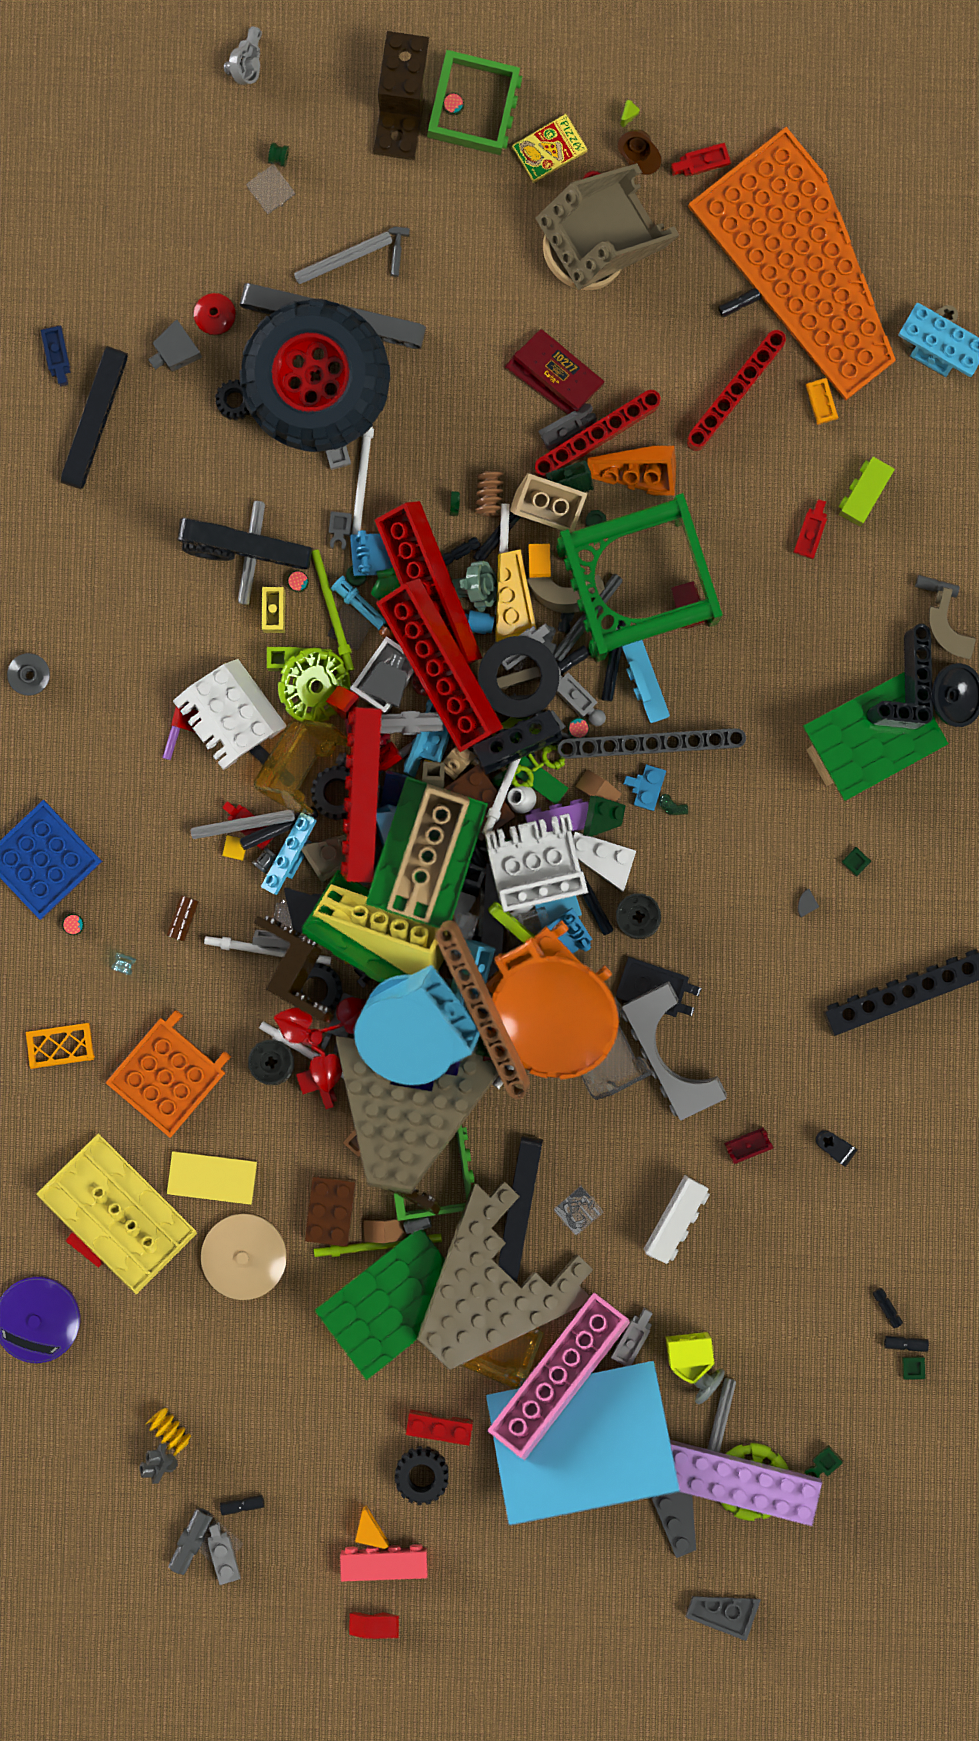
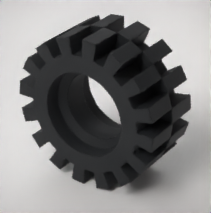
(221, 401)

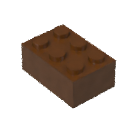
(478, 786)
(330, 1210)

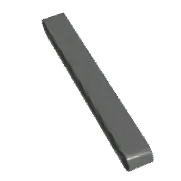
(388, 328)
(661, 743)

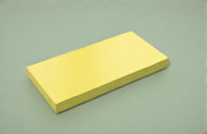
(212, 1177)

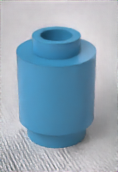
(480, 622)

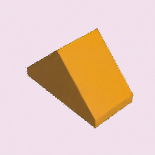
(539, 560)
(369, 1531)

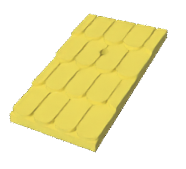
(106, 1197)

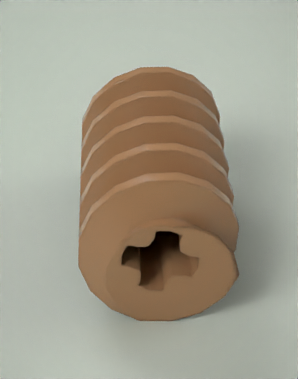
(488, 493)

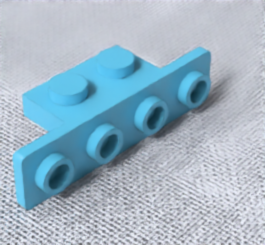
(646, 682)
(427, 746)
(290, 854)

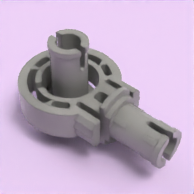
(248, 69)

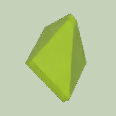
(629, 113)

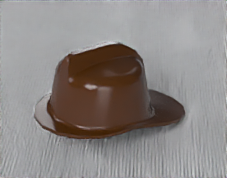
(638, 148)

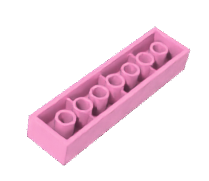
(559, 1376)

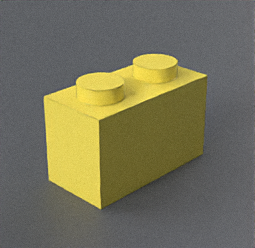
(273, 609)

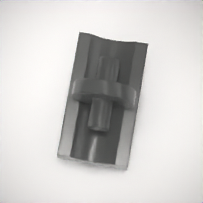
(157, 1463)

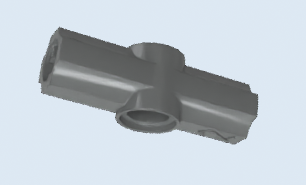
(190, 1541)

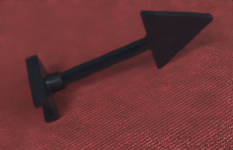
(300, 907)

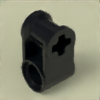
(838, 1148)

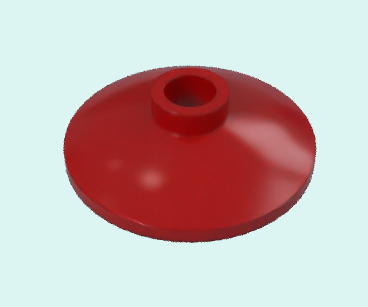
(217, 323)

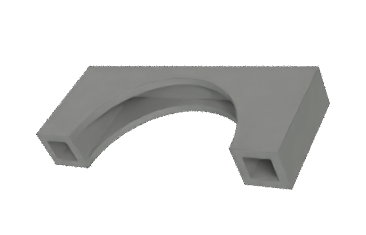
(685, 1094)

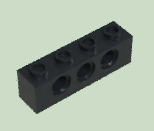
(512, 751)

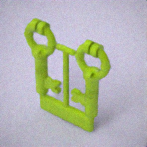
(509, 723)

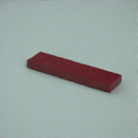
(527, 378)

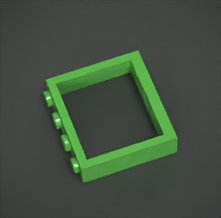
(466, 139)
(468, 1178)

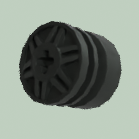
(627, 910)
(260, 1056)

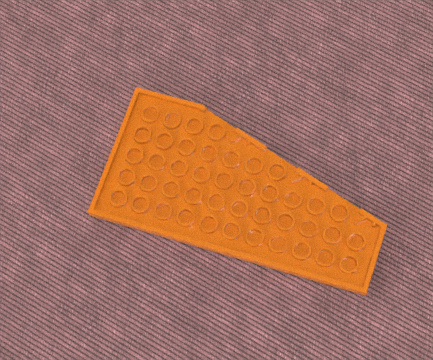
(793, 247)

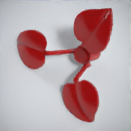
(295, 1025)

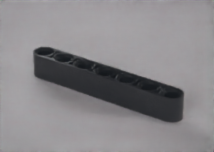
(94, 417)
(244, 543)
(519, 1212)

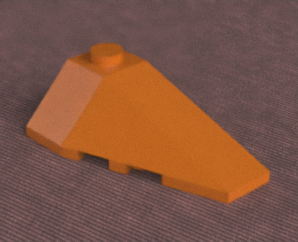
(642, 468)

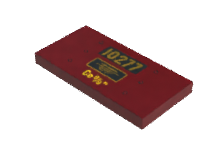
(558, 370)

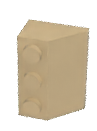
(548, 502)

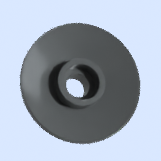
(21, 666)

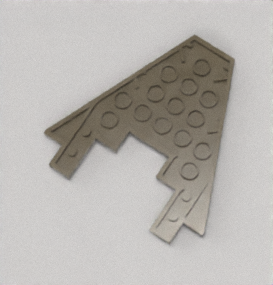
(406, 1127)
(477, 1301)

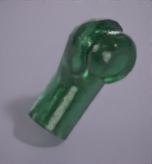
(670, 807)

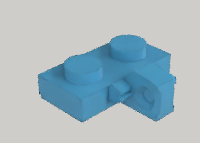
(646, 787)

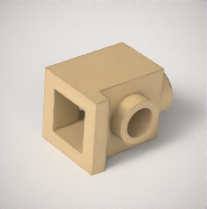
(457, 762)

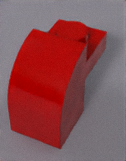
(308, 1085)

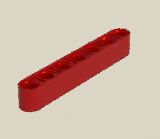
(740, 381)
(602, 425)

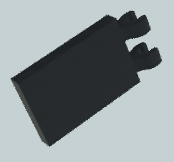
(642, 977)

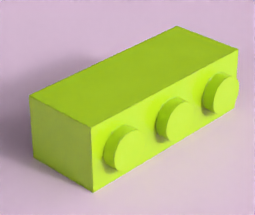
(865, 491)

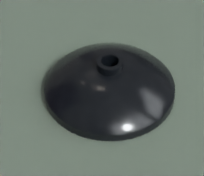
(956, 695)

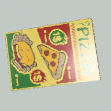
(549, 148)

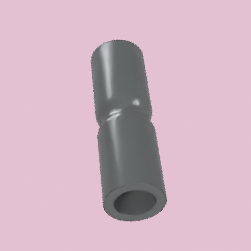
(934, 585)

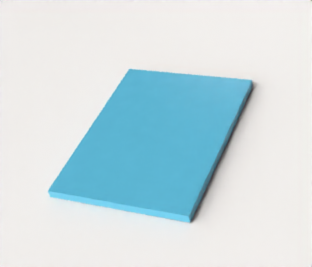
(596, 1454)

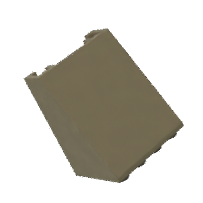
(602, 226)

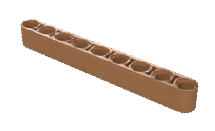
(483, 1000)

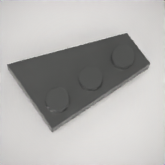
(678, 1521)
(724, 1614)

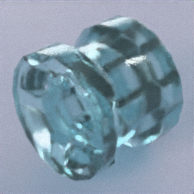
(122, 965)

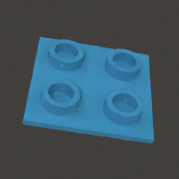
(368, 554)
(577, 935)

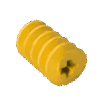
(169, 1430)

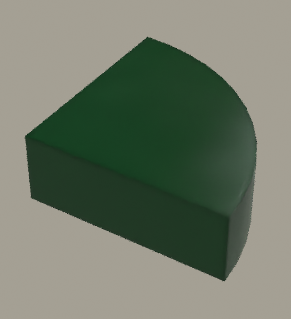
(455, 501)

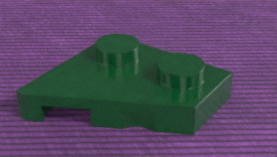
(603, 816)

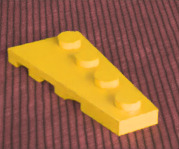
(513, 604)

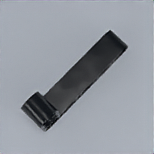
(913, 685)

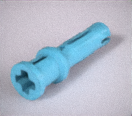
(352, 597)

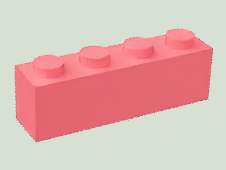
(384, 1563)

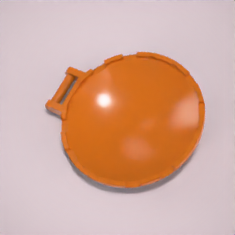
(555, 1013)

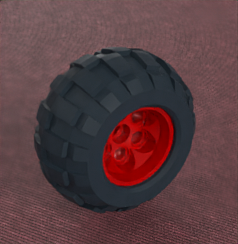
(298, 332)

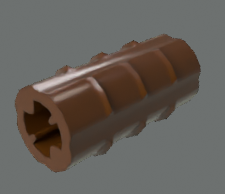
(182, 918)

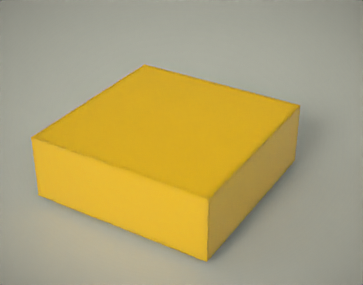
(233, 848)

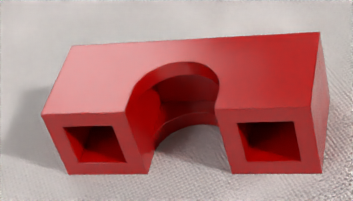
(449, 1430)

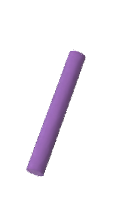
(171, 742)

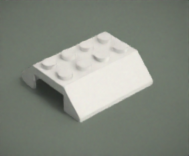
(231, 711)
(535, 864)

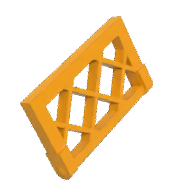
(47, 1033)

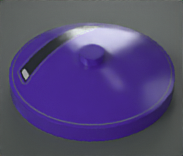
(38, 1319)

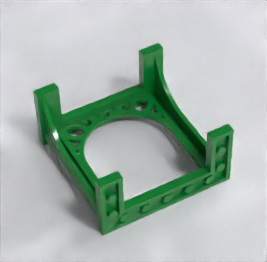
(603, 640)

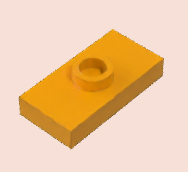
(821, 401)

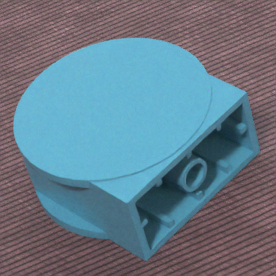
(414, 1028)

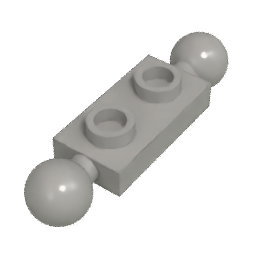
(579, 699)

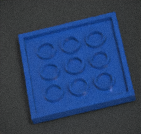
(44, 859)

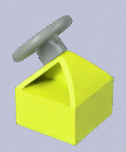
(691, 1358)

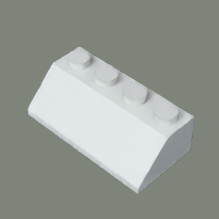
(676, 1219)

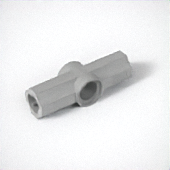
(411, 723)

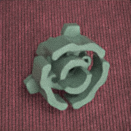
(478, 585)

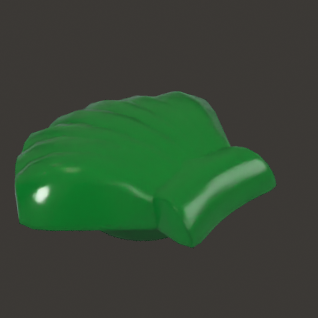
(385, 583)

